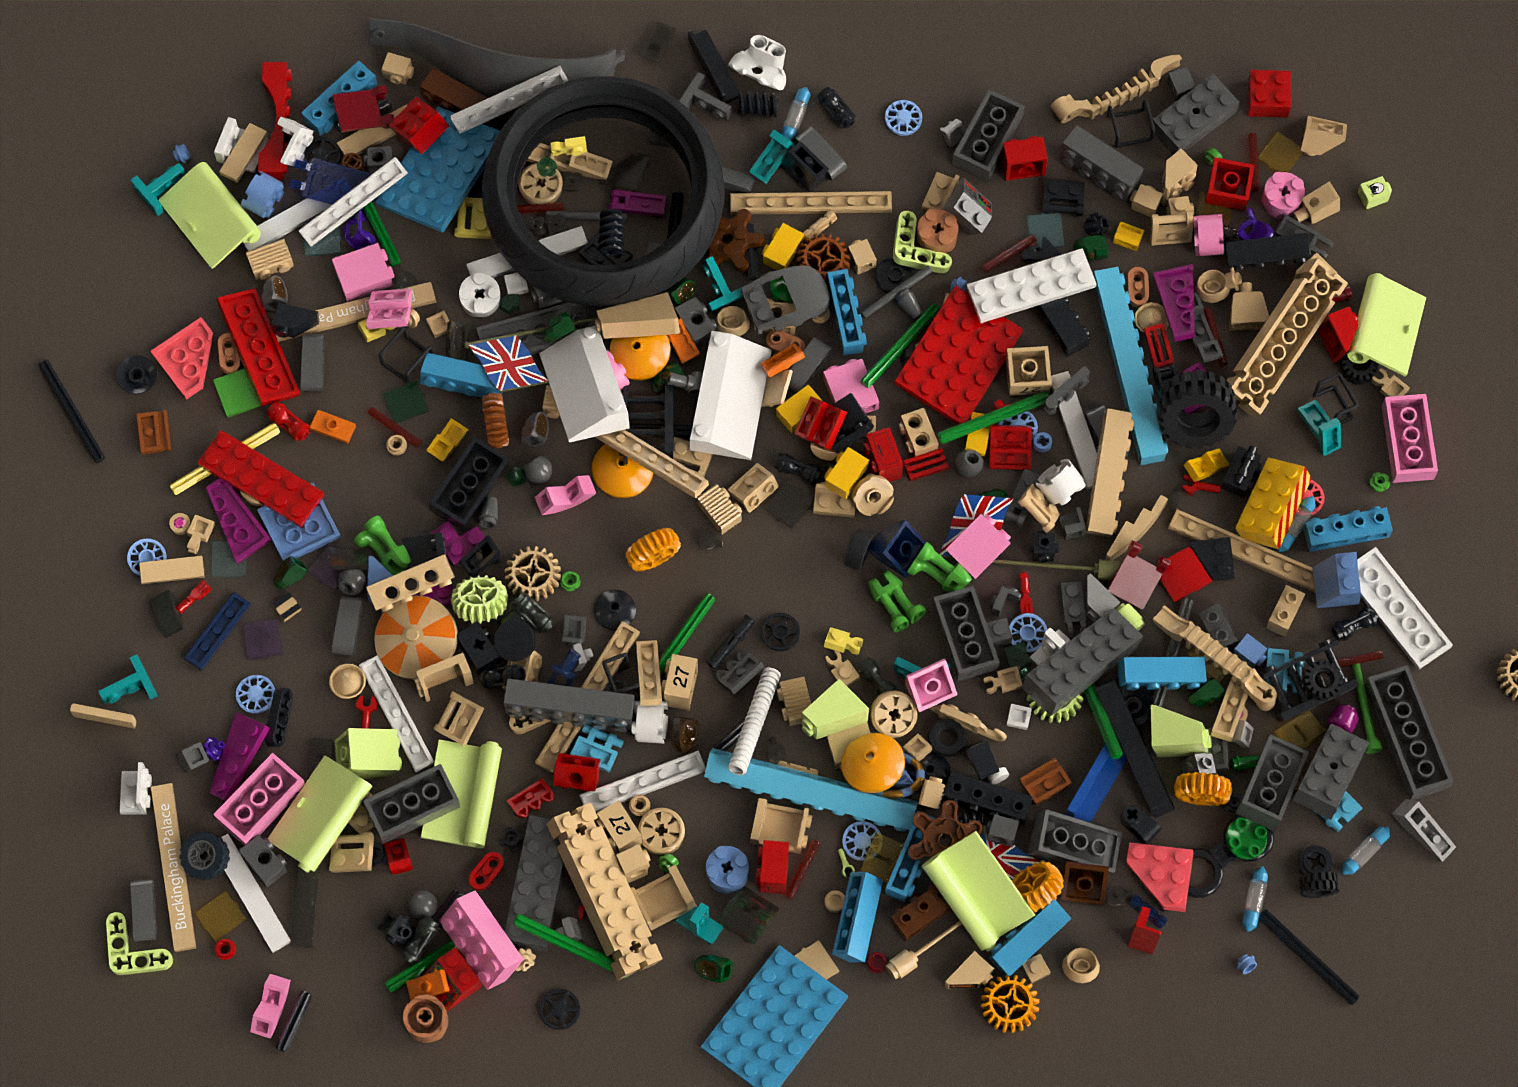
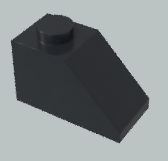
(293, 320)

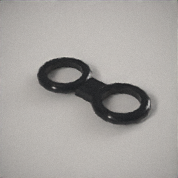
(1221, 857)

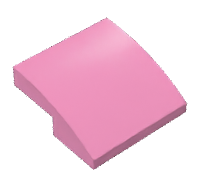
(389, 308)

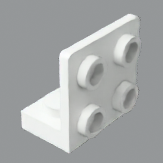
(300, 139)
(227, 141)
(134, 791)

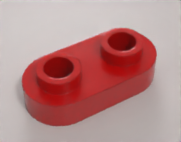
(486, 872)

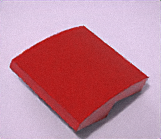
(820, 423)
(1010, 447)
(1184, 575)

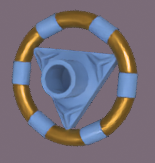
(906, 781)

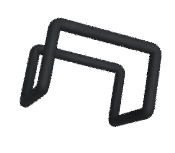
(1110, 114)
(406, 379)
(1347, 409)
(613, 688)

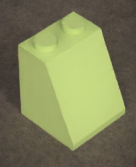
(834, 712)
(1177, 734)
(369, 752)

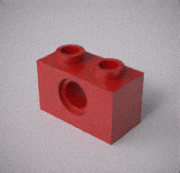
(587, 768)

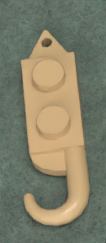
(968, 721)

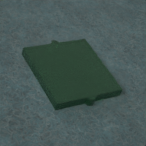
(406, 402)

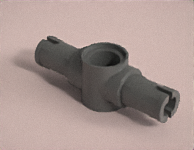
(689, 382)

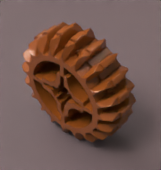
(808, 253)
(495, 420)

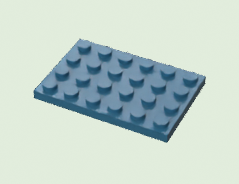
(440, 176)
(774, 1021)

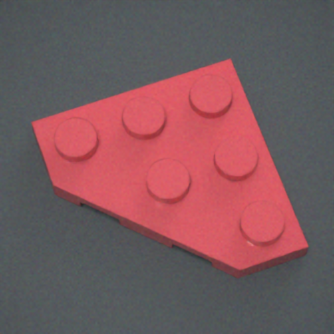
(186, 357)
(1162, 872)

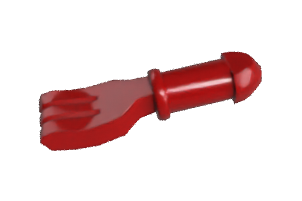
(197, 593)
(1026, 602)

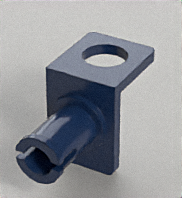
(565, 668)

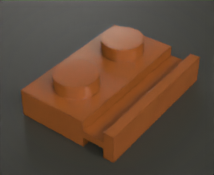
(153, 432)
(1045, 781)

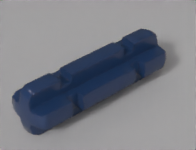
(1159, 920)

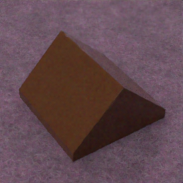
(1084, 883)

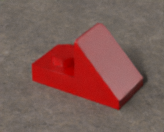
(398, 856)

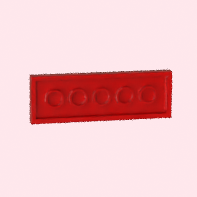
(258, 347)
(261, 478)

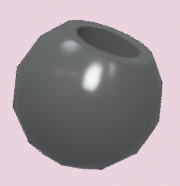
(969, 463)
(538, 470)
(352, 581)
(422, 904)

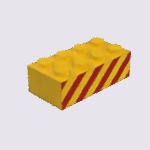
(1273, 503)

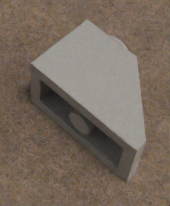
(1098, 599)

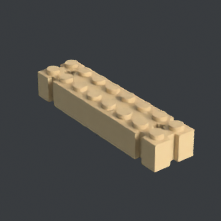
(1285, 335)
(604, 891)

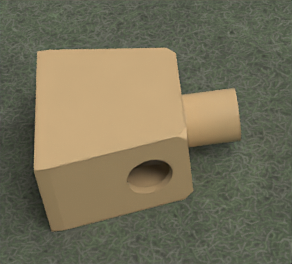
(1318, 204)
(1247, 309)

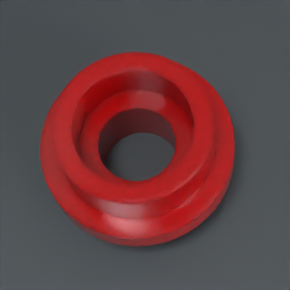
(225, 943)

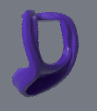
(1258, 230)
(361, 238)

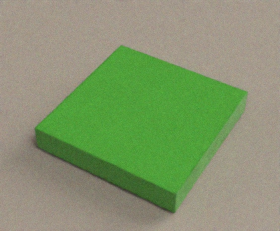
(236, 393)

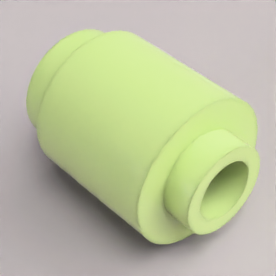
(1131, 615)

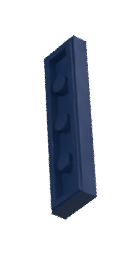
(217, 631)

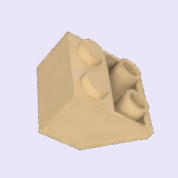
(1177, 175)

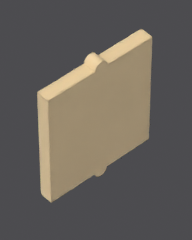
(776, 388)
(818, 960)

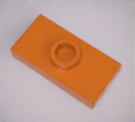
(683, 344)
(782, 360)
(332, 426)
(429, 984)

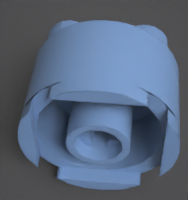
(262, 194)
(721, 859)

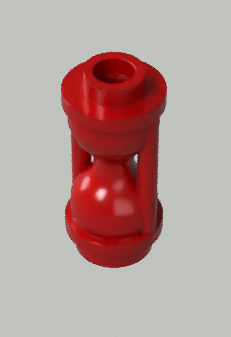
(281, 415)

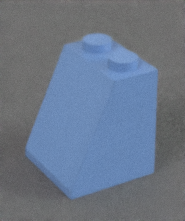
(1337, 581)

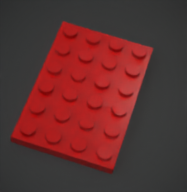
(957, 358)

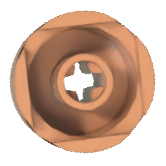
(941, 222)
(434, 1027)

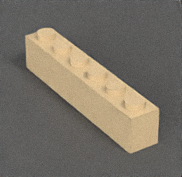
(1108, 473)

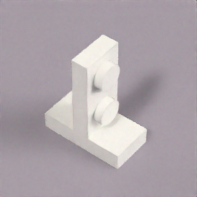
(1051, 643)

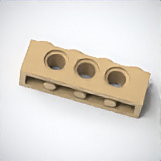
(378, 590)

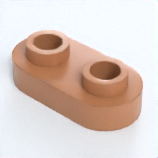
(1138, 288)
(785, 341)
(228, 354)

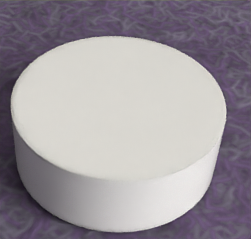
(998, 777)

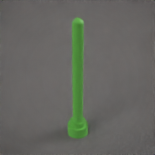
(1374, 744)

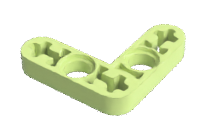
(908, 248)
(123, 953)

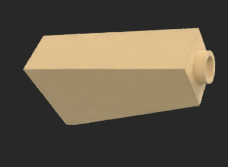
(639, 318)

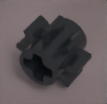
(1096, 224)

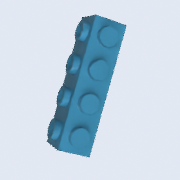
(322, 113)
(845, 312)
(455, 376)
(1347, 529)
(1161, 671)
(906, 869)
(857, 917)
(1028, 938)

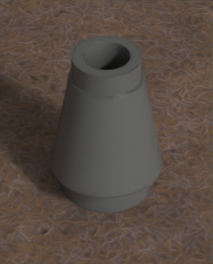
(909, 304)
(489, 513)

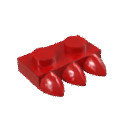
(530, 798)

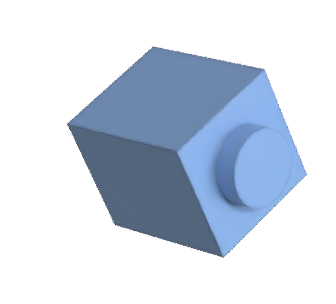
(1251, 651)

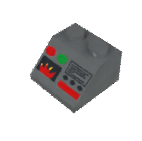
(969, 207)

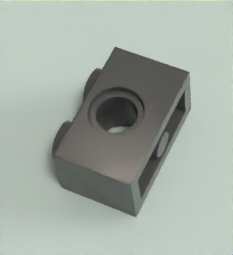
(694, 310)
(268, 872)

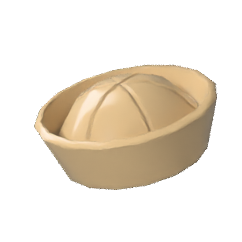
(1212, 286)
(1150, 315)
(732, 321)
(347, 681)
(1081, 965)

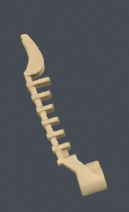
(1067, 108)
(1179, 628)

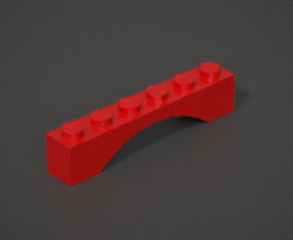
(275, 82)

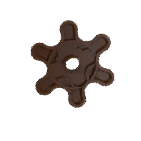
(741, 242)
(934, 828)

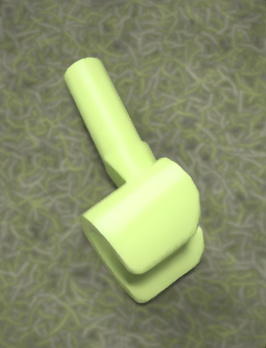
(844, 862)

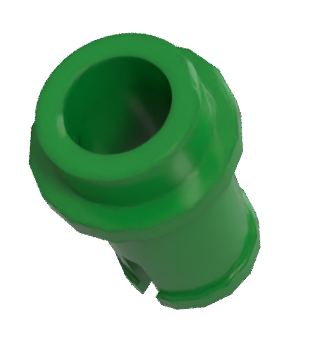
(1241, 763)

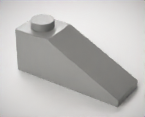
(1423, 828)

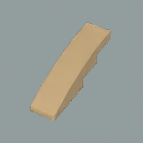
(586, 163)
(1137, 530)

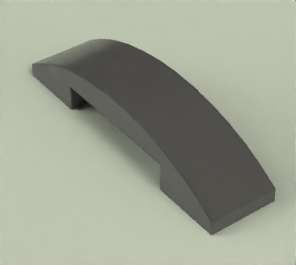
(1204, 342)

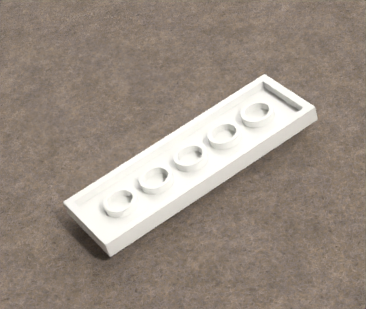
(1031, 285)
(1400, 610)

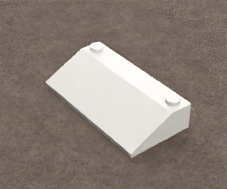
(584, 385)
(729, 397)

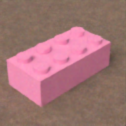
(1409, 438)
(259, 800)
(481, 940)

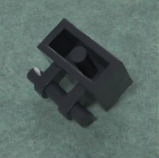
(1241, 470)

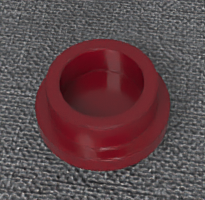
(876, 962)

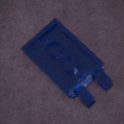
(327, 180)

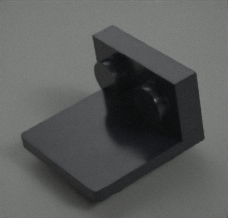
(854, 425)
(424, 549)

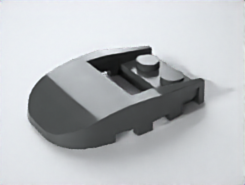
(805, 289)

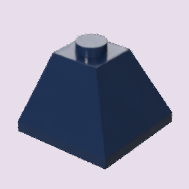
(897, 546)

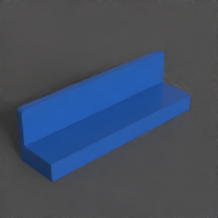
(1095, 786)

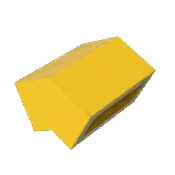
(1128, 236)

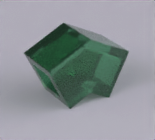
(510, 303)

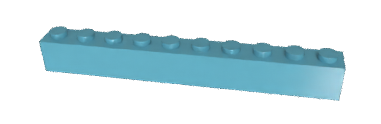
(1129, 365)
(812, 790)

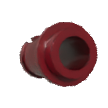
(1345, 295)

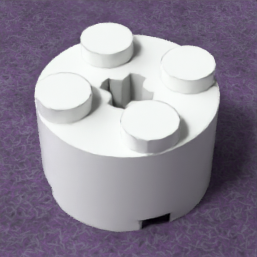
(479, 283)
(1060, 482)
(650, 723)

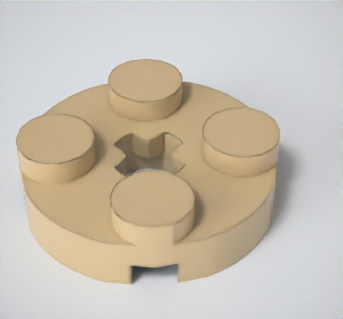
(865, 487)

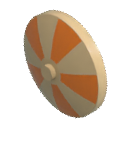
(415, 636)

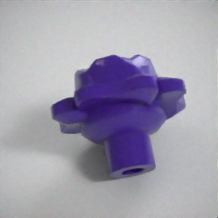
(213, 748)

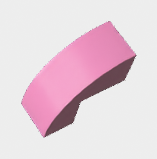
(565, 497)
(271, 1007)

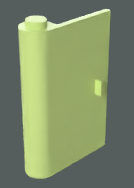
(209, 214)
(1387, 324)
(473, 778)
(319, 813)
(978, 890)

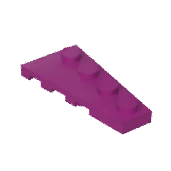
(1177, 298)
(238, 523)
(240, 748)

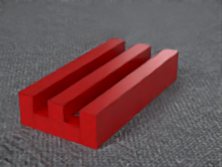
(1166, 344)
(945, 466)

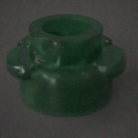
(547, 162)
(516, 477)

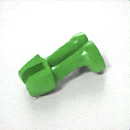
(397, 555)
(956, 575)
(883, 594)

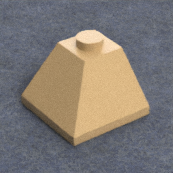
(1322, 135)

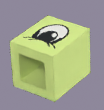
(1374, 192)

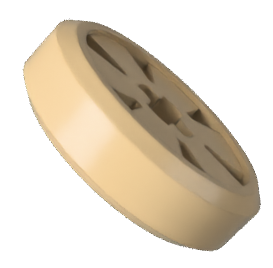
(539, 195)
(888, 702)
(672, 824)

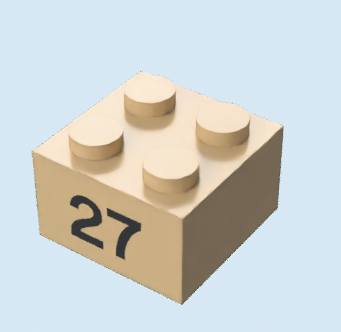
(1028, 370)
(680, 682)
(618, 828)

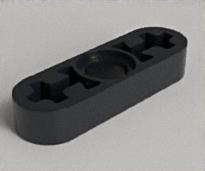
(280, 705)

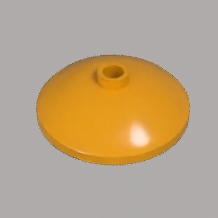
(644, 361)
(616, 479)
(876, 773)

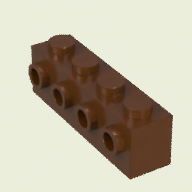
(919, 913)

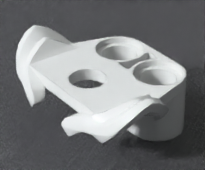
(765, 55)

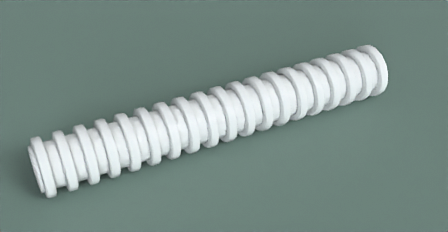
(754, 721)

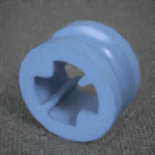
(1038, 447)

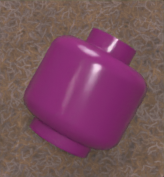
(1344, 717)

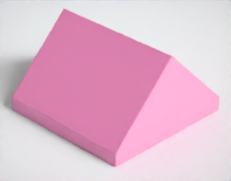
(930, 685)

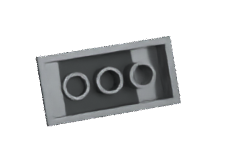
(1272, 783)
(1073, 840)

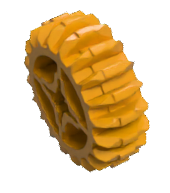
(653, 549)
(1203, 789)
(1039, 884)
(1001, 1002)

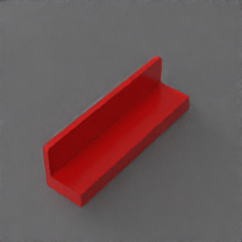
(1144, 937)

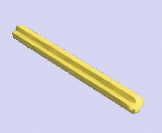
(200, 473)

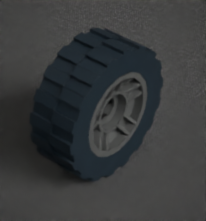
(199, 845)

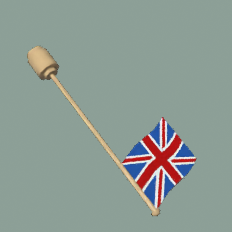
(1012, 862)

